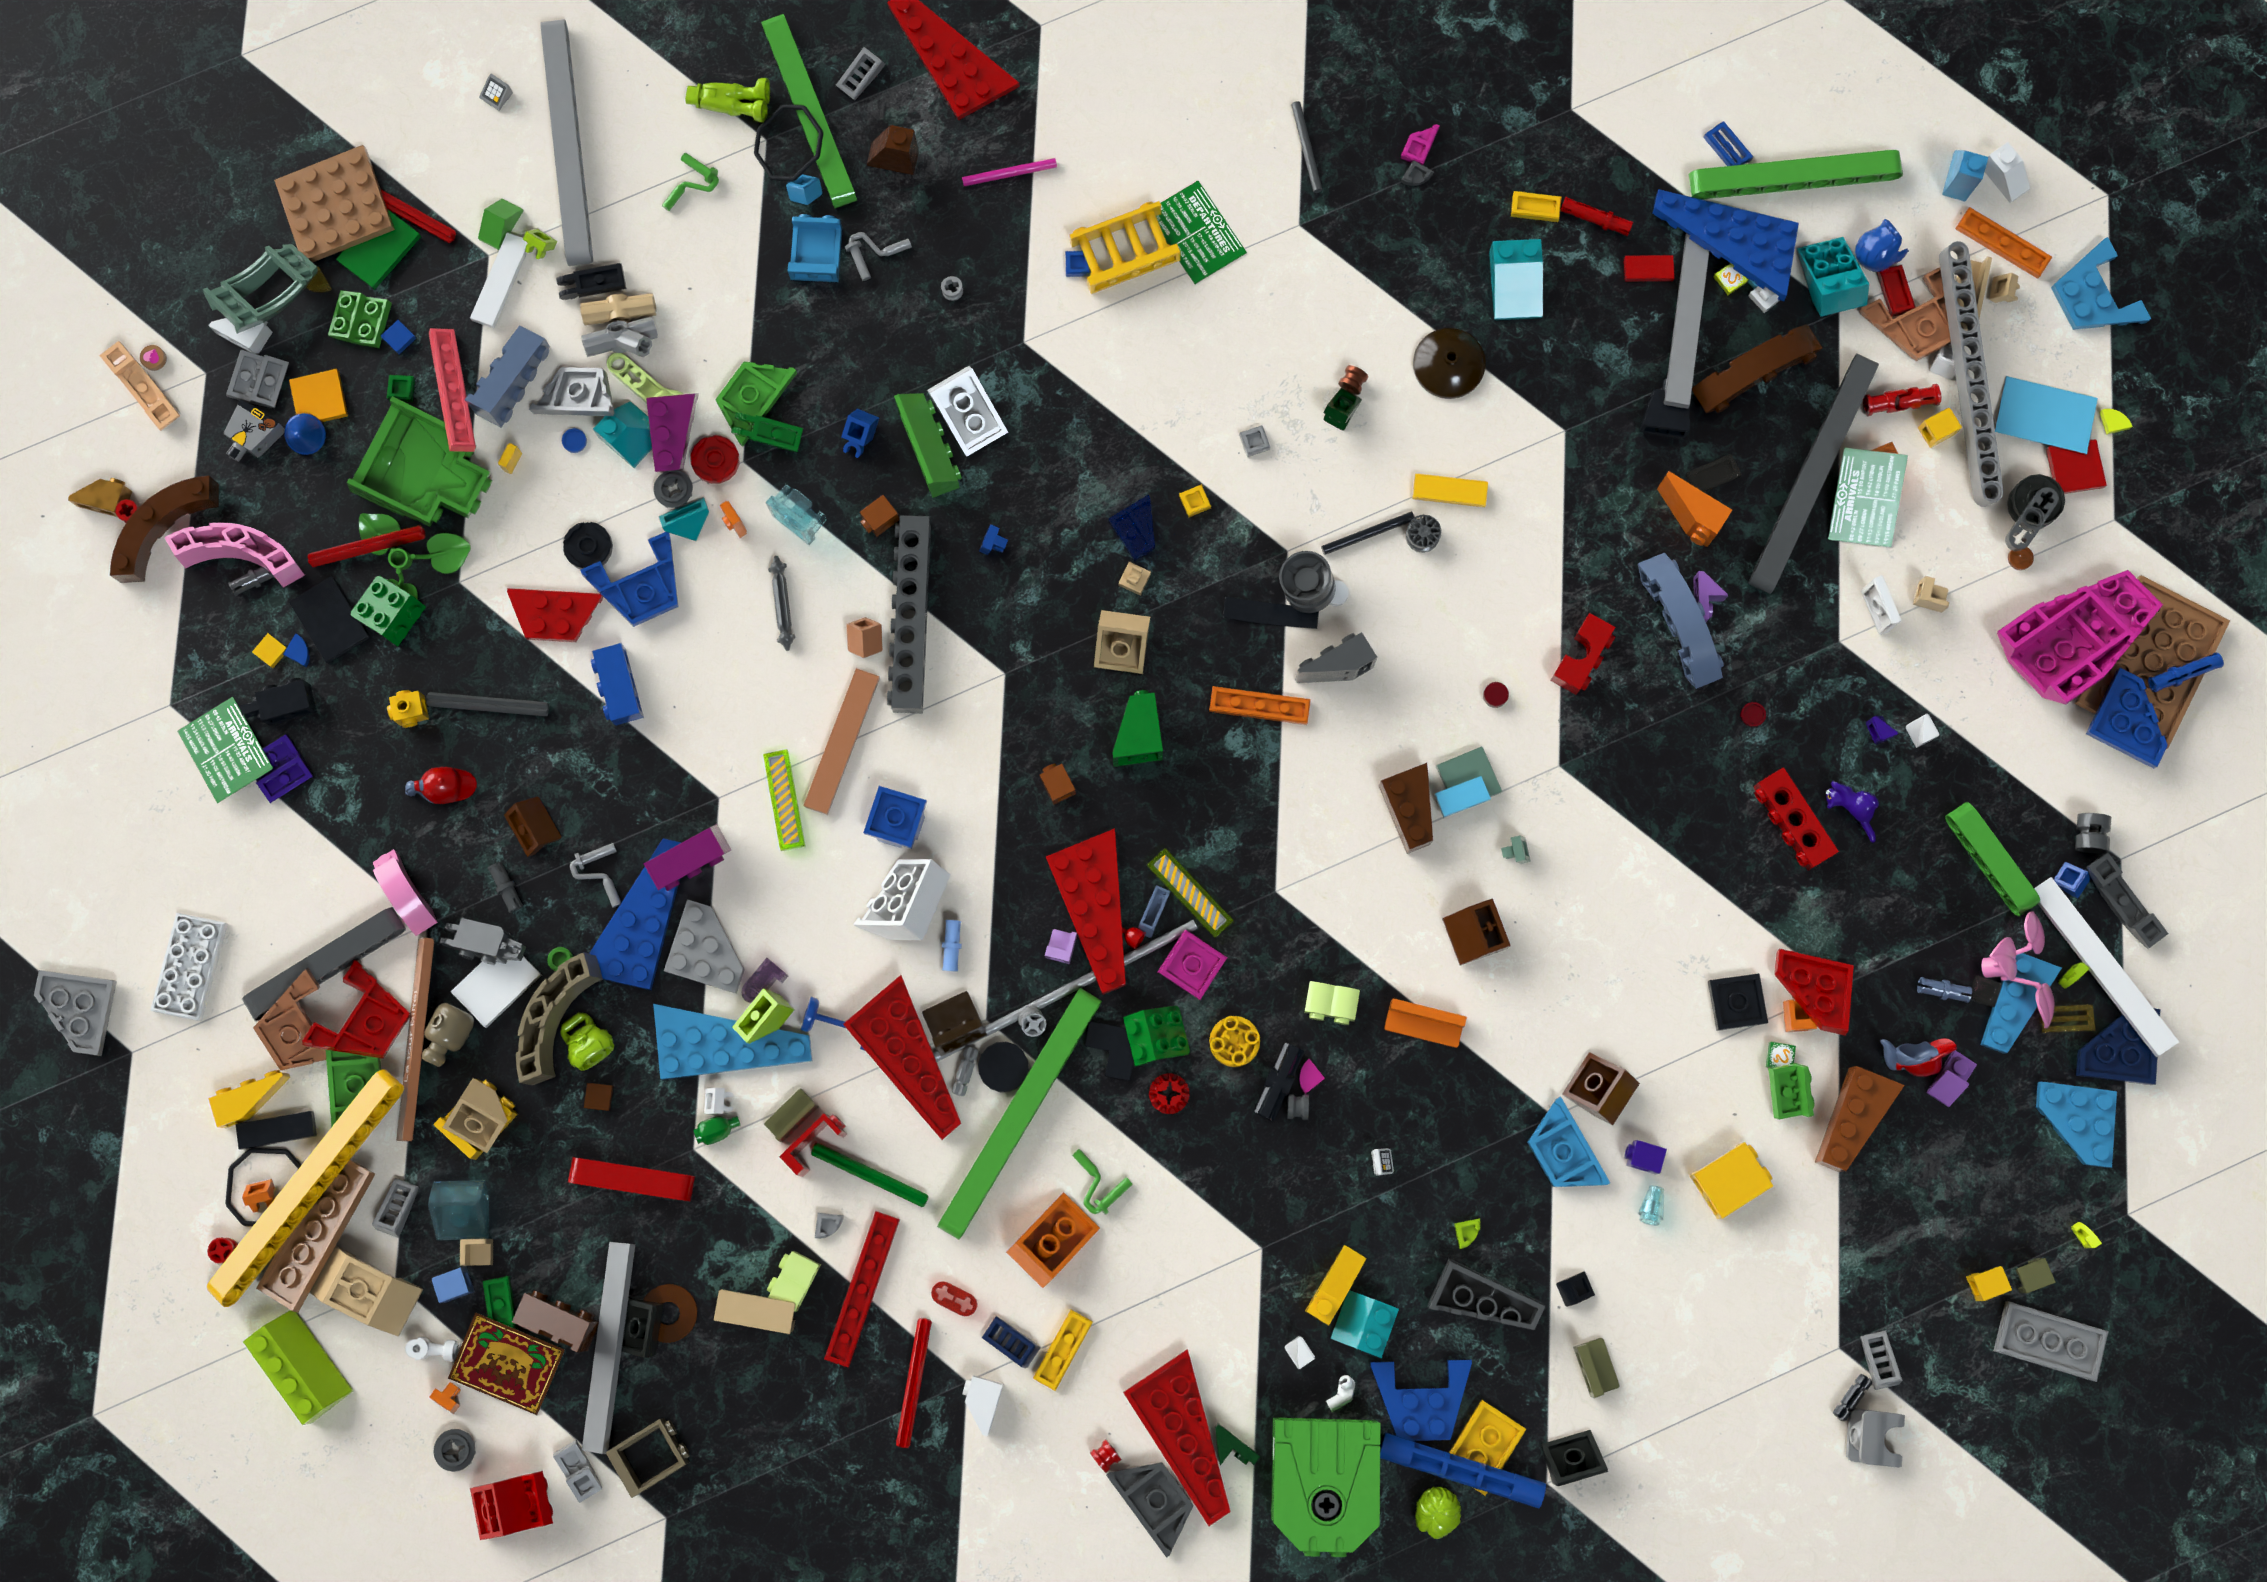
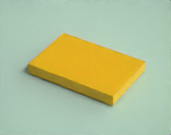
(1488, 1437)

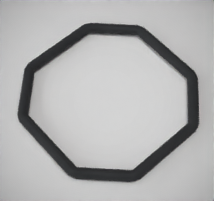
(807, 165)
(236, 1163)

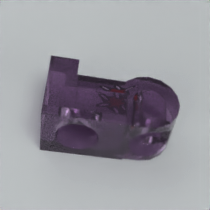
(762, 978)

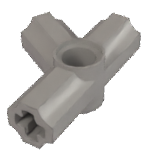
(622, 337)

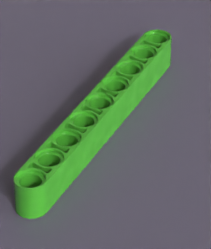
(802, 93)
(1795, 174)

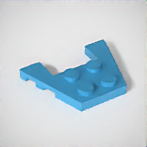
(2087, 298)

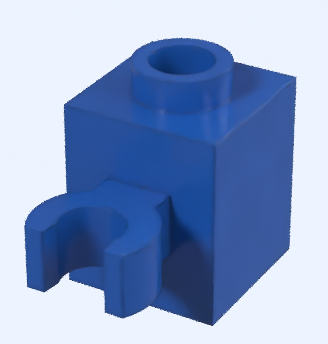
(859, 430)

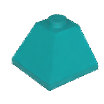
(626, 433)

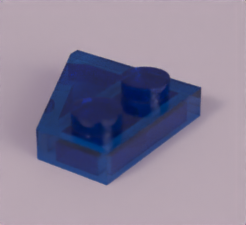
(1135, 528)

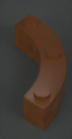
(1757, 366)
(154, 519)

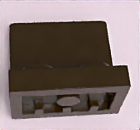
(954, 1023)

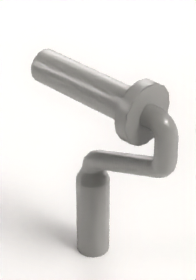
(853, 247)
(607, 882)

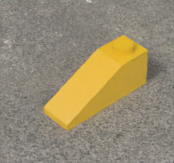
(1335, 1285)

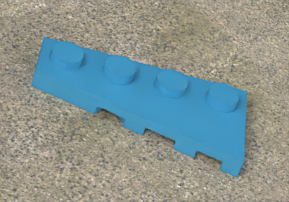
(2016, 1003)

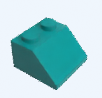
(1364, 1323)

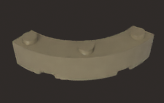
(544, 1014)

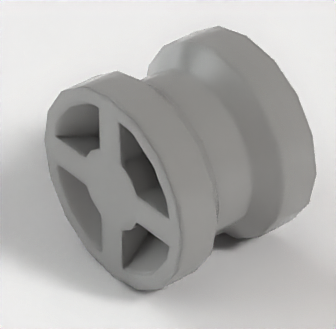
(1035, 1026)

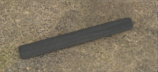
(487, 704)

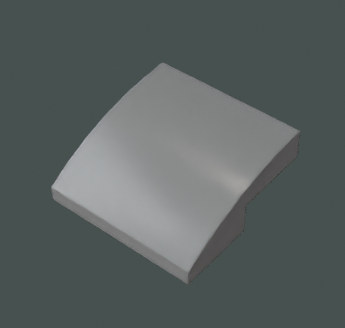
(257, 379)

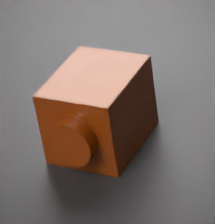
(878, 516)
(1057, 783)

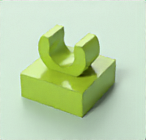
(540, 241)

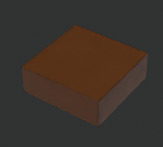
(598, 1096)

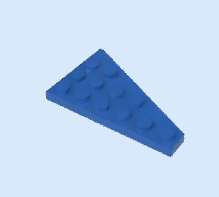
(1753, 242)

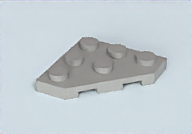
(703, 950)
(77, 1008)

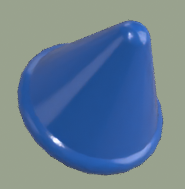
(305, 434)

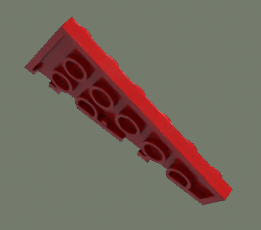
(1092, 896)

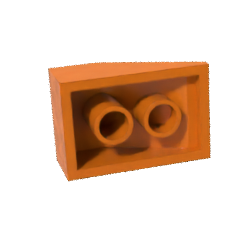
(1694, 510)
(1053, 1240)

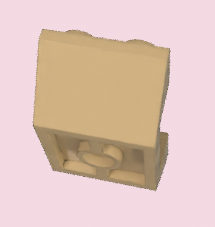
(365, 1292)

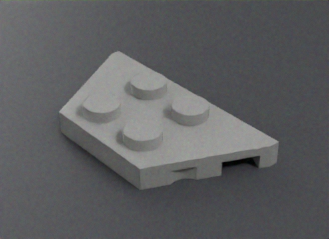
(576, 393)

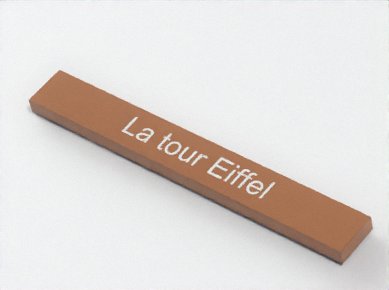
(415, 1039)

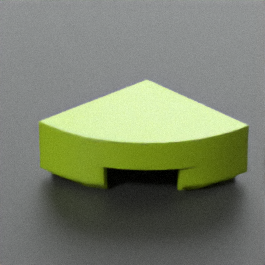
(2073, 974)
(1467, 1232)

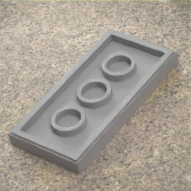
(2051, 1341)

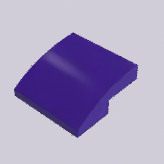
(287, 772)

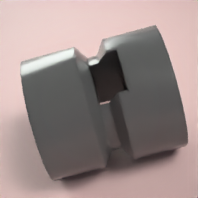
(2091, 841)

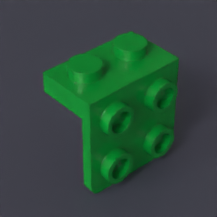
(388, 610)
(1156, 1034)

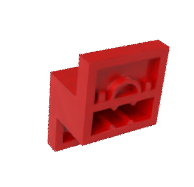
(511, 1505)

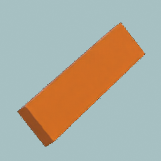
(2003, 242)
(1259, 705)

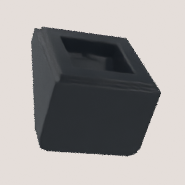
(1575, 1289)

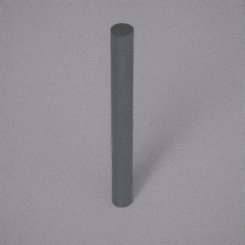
(1306, 147)

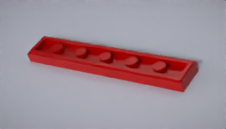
(862, 1289)

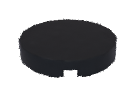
(587, 545)
(1003, 1067)

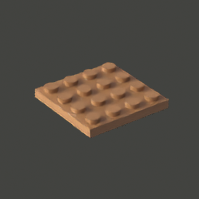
(334, 204)

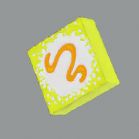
(1730, 279)

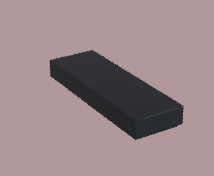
(276, 1130)

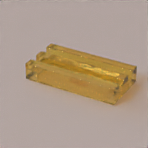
(2089, 1017)

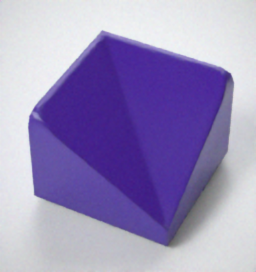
(1880, 730)

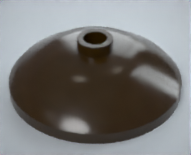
(1446, 377)

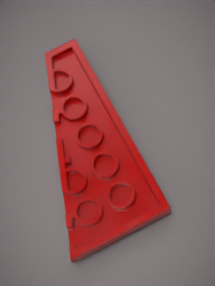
(957, 67)
(898, 1045)
(1176, 1420)

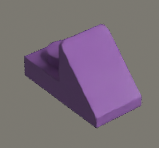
(1707, 590)
(1952, 1079)

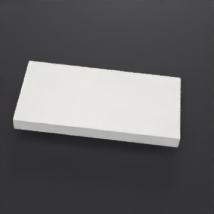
(189, 967)

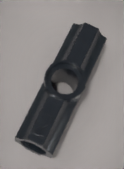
(1279, 1081)

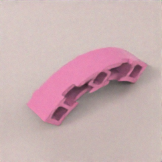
(234, 541)

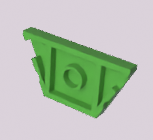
(752, 392)
(346, 1078)

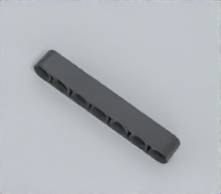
(329, 959)

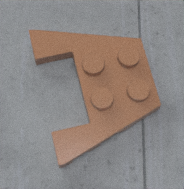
(1920, 329)
(287, 1025)

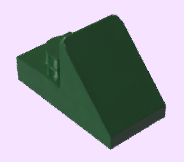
(1341, 409)
(1227, 1442)

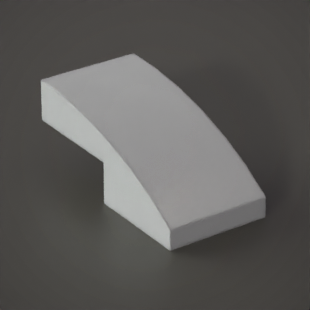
(578, 1471)

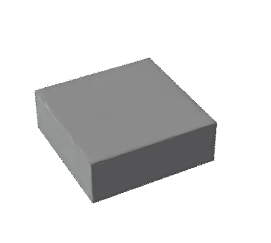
(1254, 441)

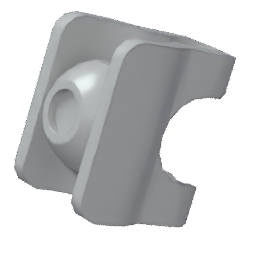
(1867, 1437)

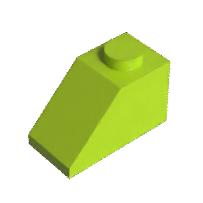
(763, 1016)

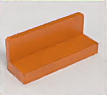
(1424, 1023)

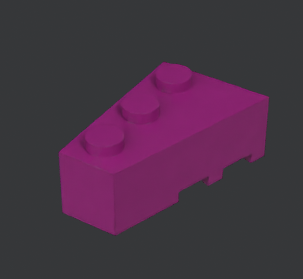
(670, 429)
(688, 858)

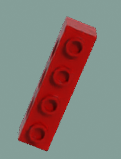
(1795, 805)

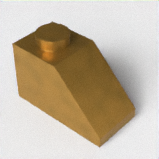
(101, 496)

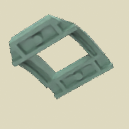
(230, 295)

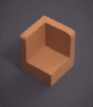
(864, 637)

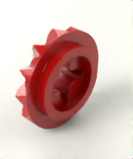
(1177, 1102)

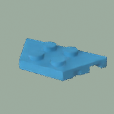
(1564, 1150)

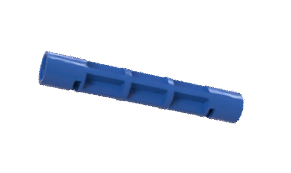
(1462, 1470)

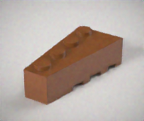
(1857, 1113)

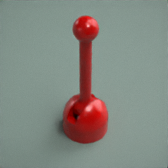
(1133, 936)

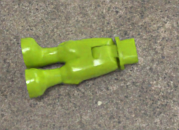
(726, 98)

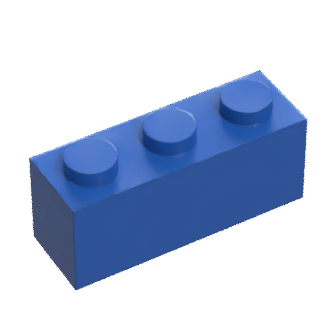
(616, 684)

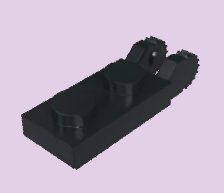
(592, 281)

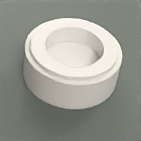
(1341, 594)

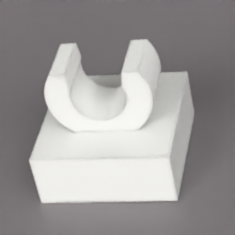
(1763, 298)
(715, 1101)

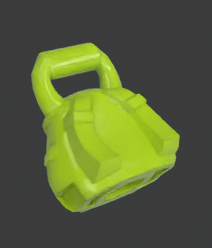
(587, 1044)

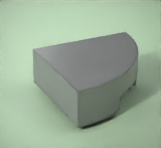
(827, 1224)

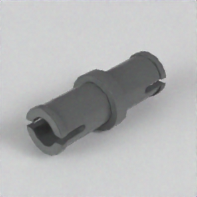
(250, 580)
(505, 887)

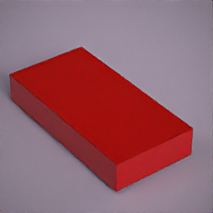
(1649, 268)
(1896, 290)

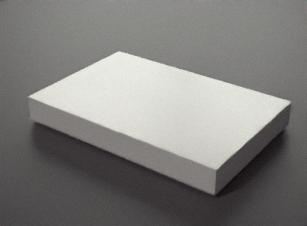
(494, 988)

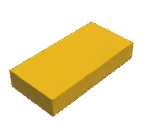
(1536, 206)

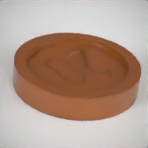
(2021, 559)

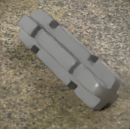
(965, 1071)

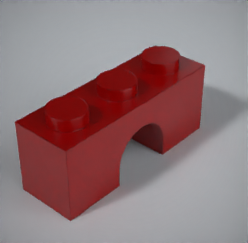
(1574, 673)

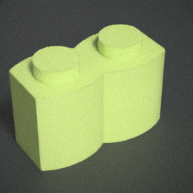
(1332, 1002)
(794, 1278)

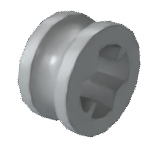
(955, 282)

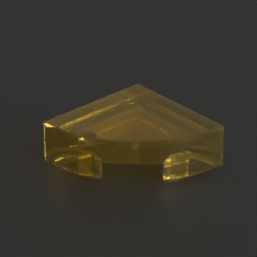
(319, 283)

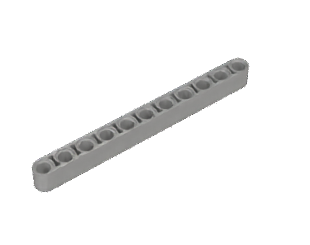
(566, 143)
(1975, 363)

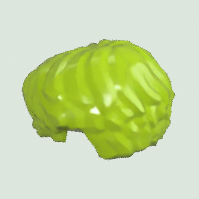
(1438, 1512)

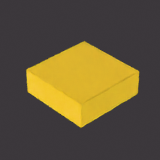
(510, 458)
(1195, 501)
(270, 650)

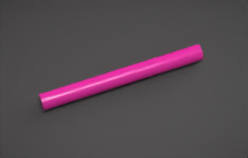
(1009, 172)

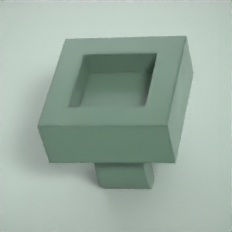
(1518, 850)

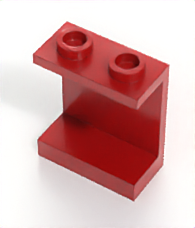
(790, 1156)

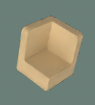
(1931, 595)
(476, 1252)

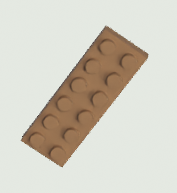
(313, 1240)

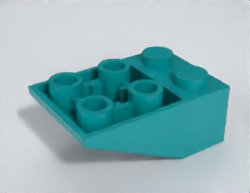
(1833, 276)

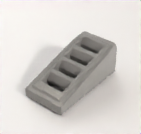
(866, 79)
(399, 1221)
(1893, 1368)

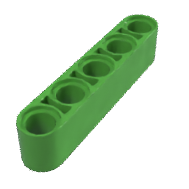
(1992, 859)

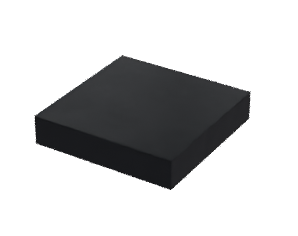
(1737, 1002)

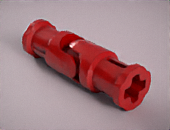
(1903, 399)

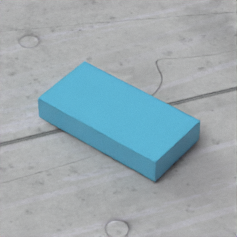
(1462, 796)

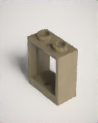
(626, 1471)

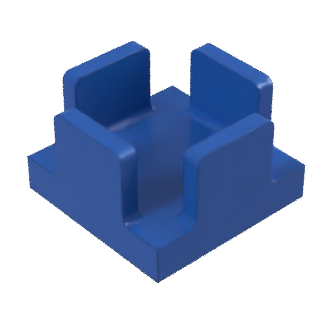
(895, 818)

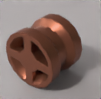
(1353, 379)

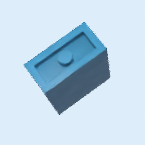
(815, 248)

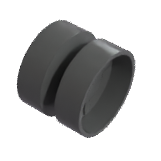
(1307, 581)

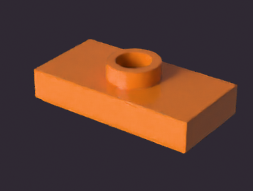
(732, 520)

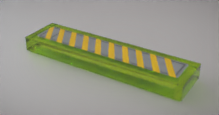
(784, 800)
(1190, 893)

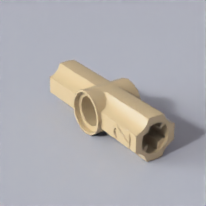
(618, 308)

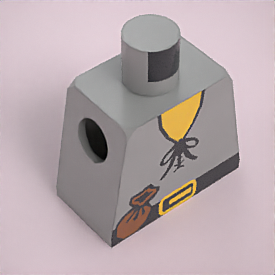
(251, 431)

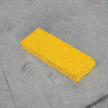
(1450, 490)
(1062, 1350)

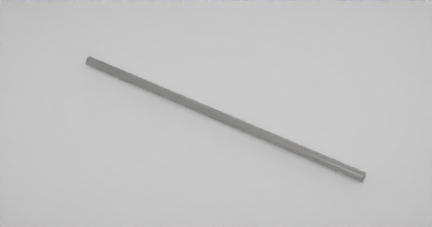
(1079, 983)

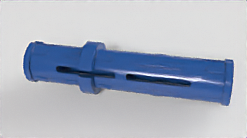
(2175, 676)

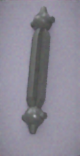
(781, 603)

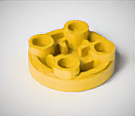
(1234, 1041)

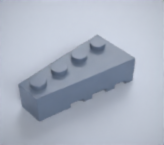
(508, 377)

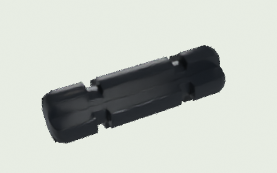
(1852, 1397)

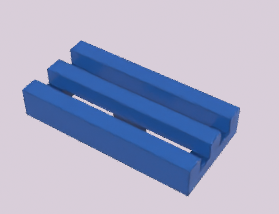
(1709, 137)

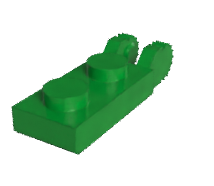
(770, 432)

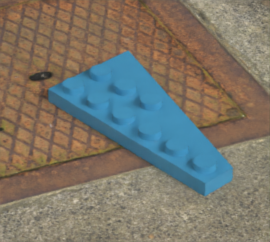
(708, 1044)

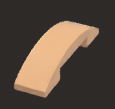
(140, 385)

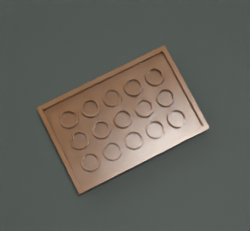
(2172, 638)

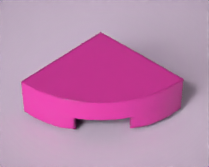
(1309, 1076)

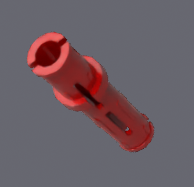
(1596, 216)

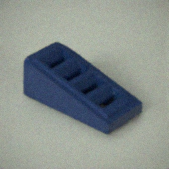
(1030, 1353)

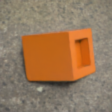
(1796, 1018)

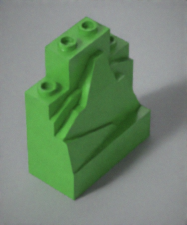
(415, 472)

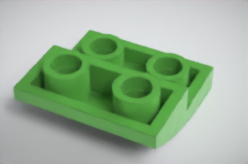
(359, 319)

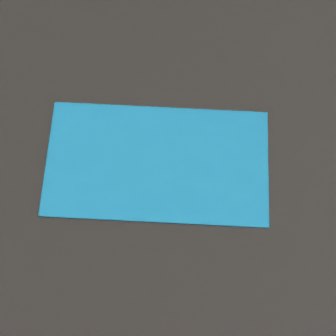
(2046, 415)

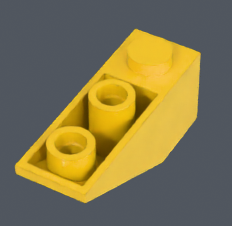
(242, 1103)

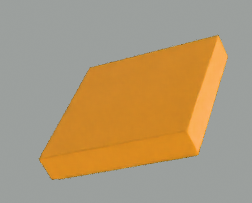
(319, 395)

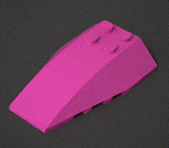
(2078, 636)

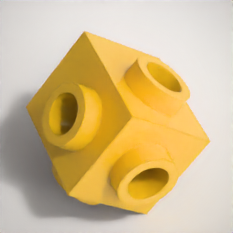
(407, 708)

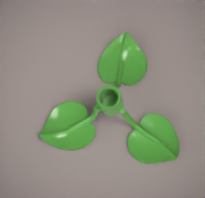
(445, 549)

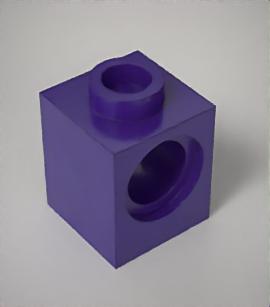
(1645, 1156)

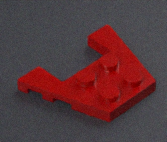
(371, 1025)

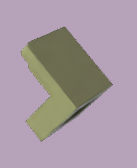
(2034, 1275)

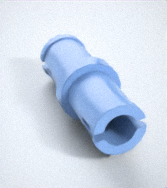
(951, 945)

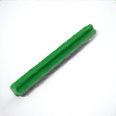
(869, 1175)

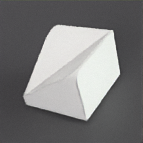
(1922, 730)
(1299, 1352)

